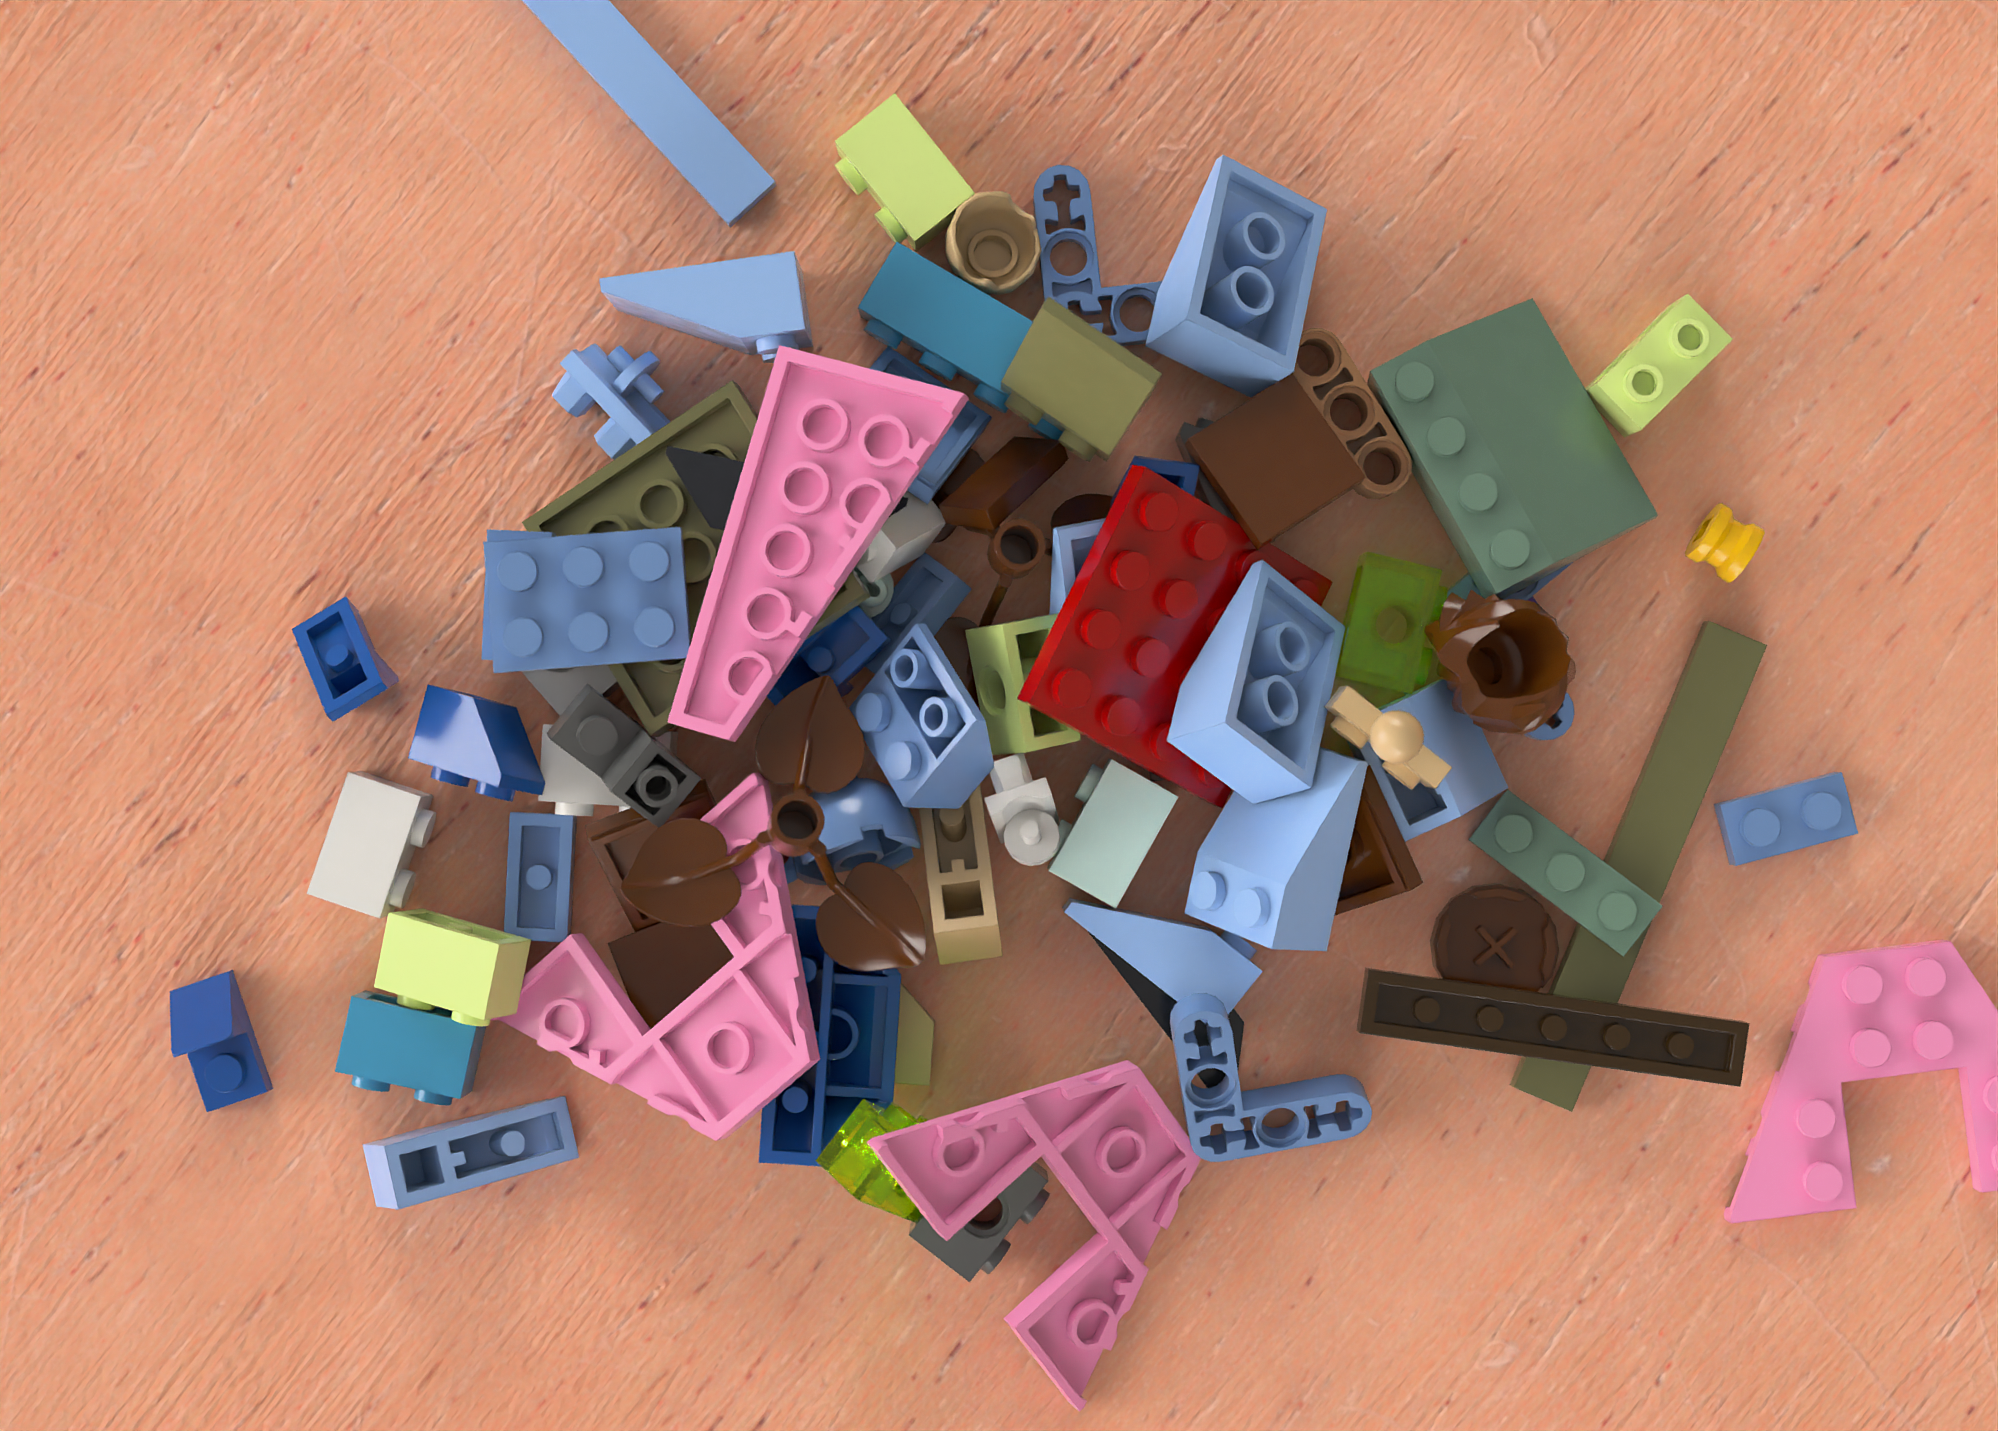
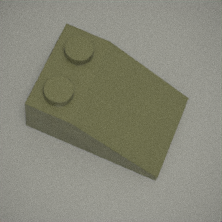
(1077, 382)

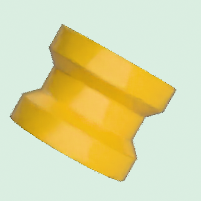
(1724, 542)

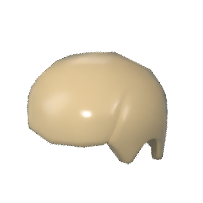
(992, 243)

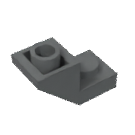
(623, 756)

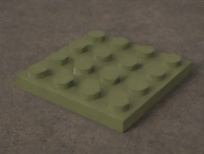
(646, 493)

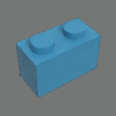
(408, 1049)

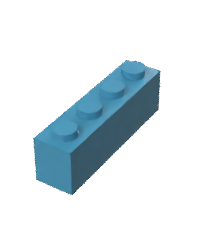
(948, 323)

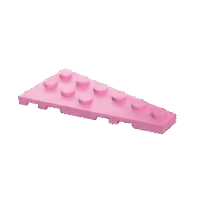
(813, 493)

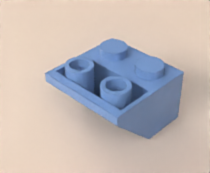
(924, 726)

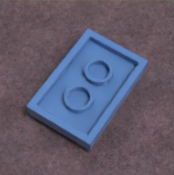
(587, 599)

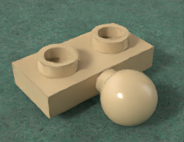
(1393, 736)

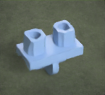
(620, 388)

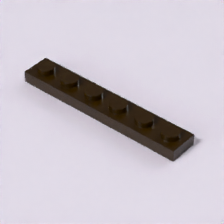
(1552, 1027)

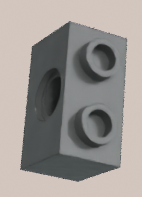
(983, 1242)

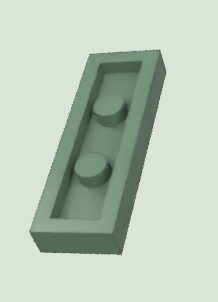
(1565, 873)

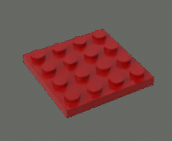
(1141, 620)

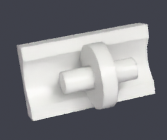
(1023, 812)

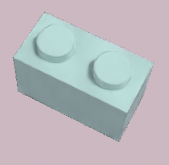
(1110, 831)

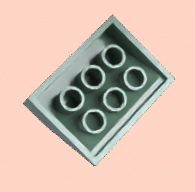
(1509, 449)

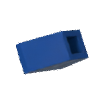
(475, 740)

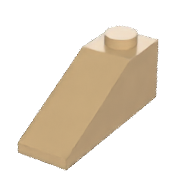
(960, 882)

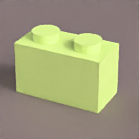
(902, 172)
(452, 966)

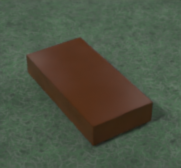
(1003, 482)

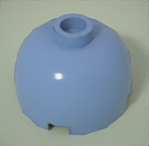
(861, 826)

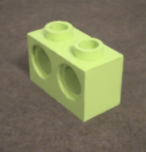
(1657, 365)

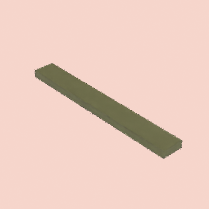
(1654, 828)

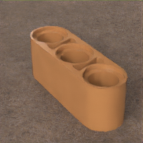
(1375, 429)

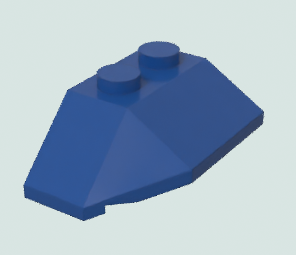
(857, 1047)

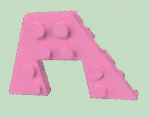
(1868, 1020)
(728, 1041)
(1114, 1156)

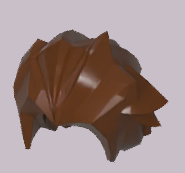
(1501, 661)

